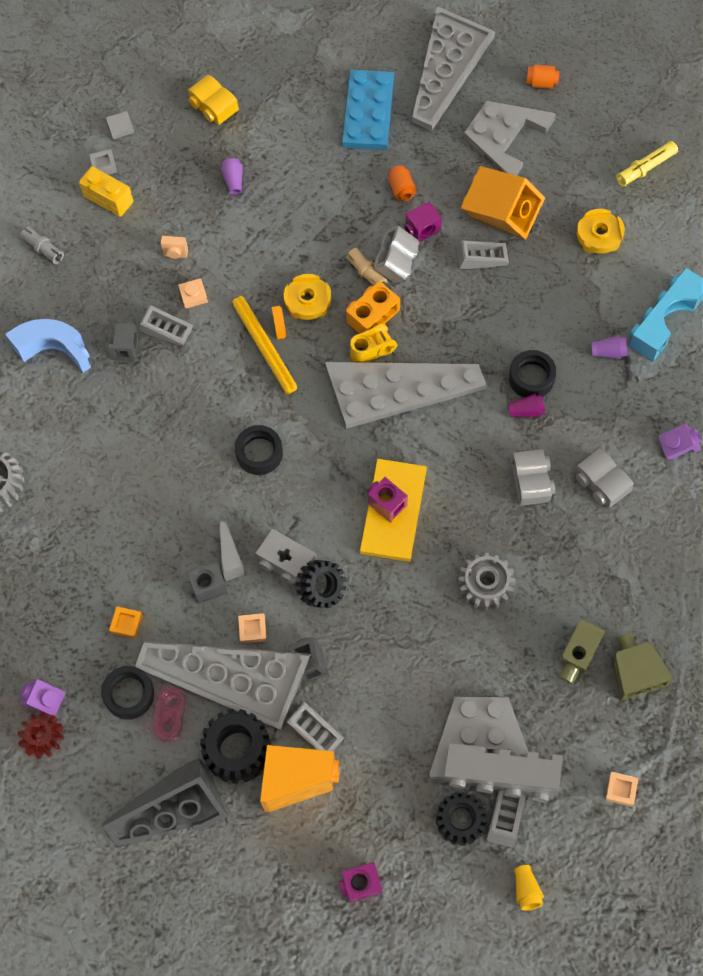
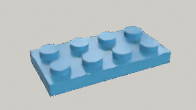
(368, 110)

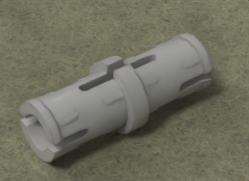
(42, 245)

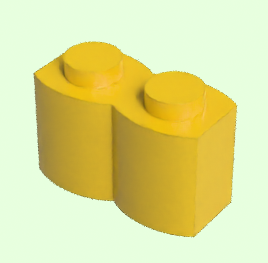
(213, 100)

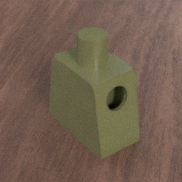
(585, 641)
(638, 668)

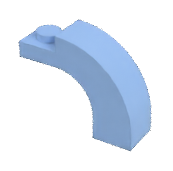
(48, 334)

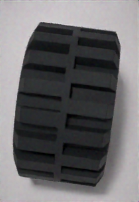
(222, 728)

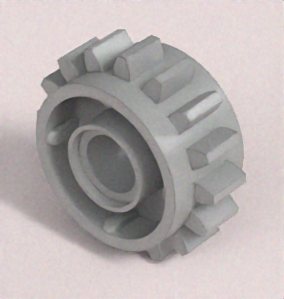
(483, 594)

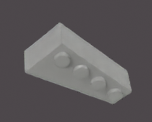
(503, 771)

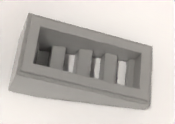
(472, 261)
(161, 316)
(230, 559)
(305, 709)
(503, 832)

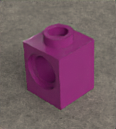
(423, 222)
(390, 508)
(367, 871)

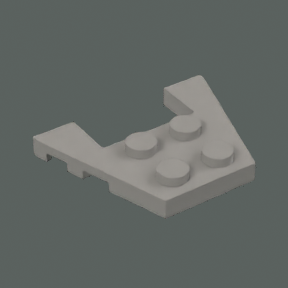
(498, 126)
(480, 723)

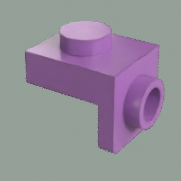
(679, 441)
(41, 697)

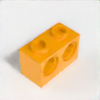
(377, 312)

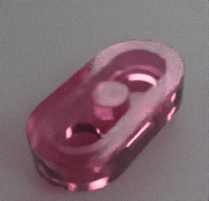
(169, 715)

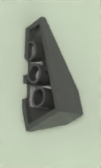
(175, 803)

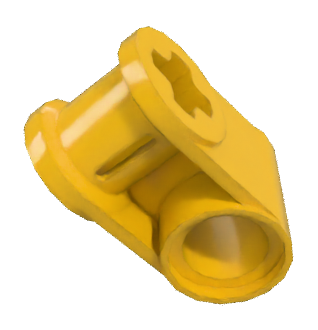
(374, 341)

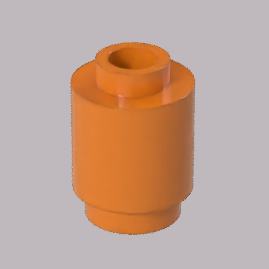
(542, 76)
(401, 183)

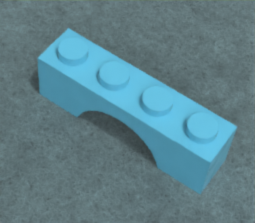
(652, 334)

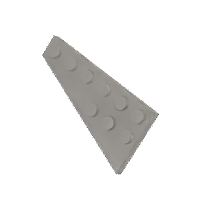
(450, 58)
(387, 389)
(235, 677)

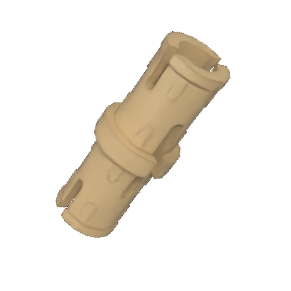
(364, 267)

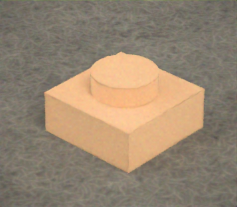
(174, 247)
(193, 293)
(252, 628)
(621, 789)

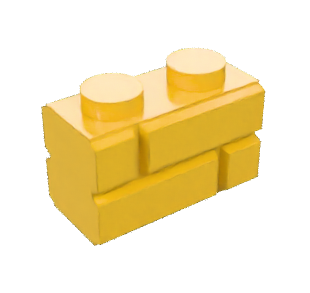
(106, 191)

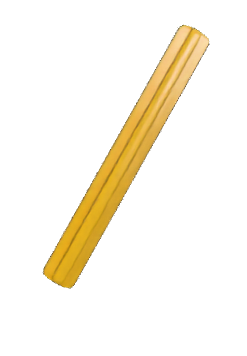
(264, 345)

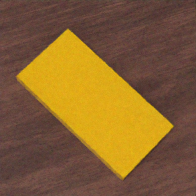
(396, 538)

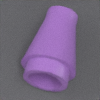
(232, 174)
(611, 347)

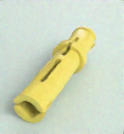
(639, 168)

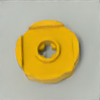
(597, 242)
(310, 309)

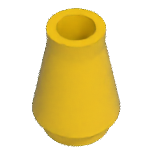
(527, 889)

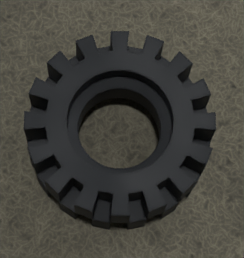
(333, 587)
(456, 835)

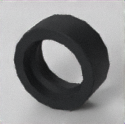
(532, 357)
(258, 432)
(119, 674)

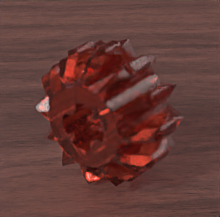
(37, 745)

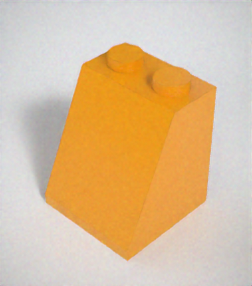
(503, 201)
(296, 775)

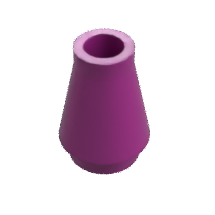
(527, 407)

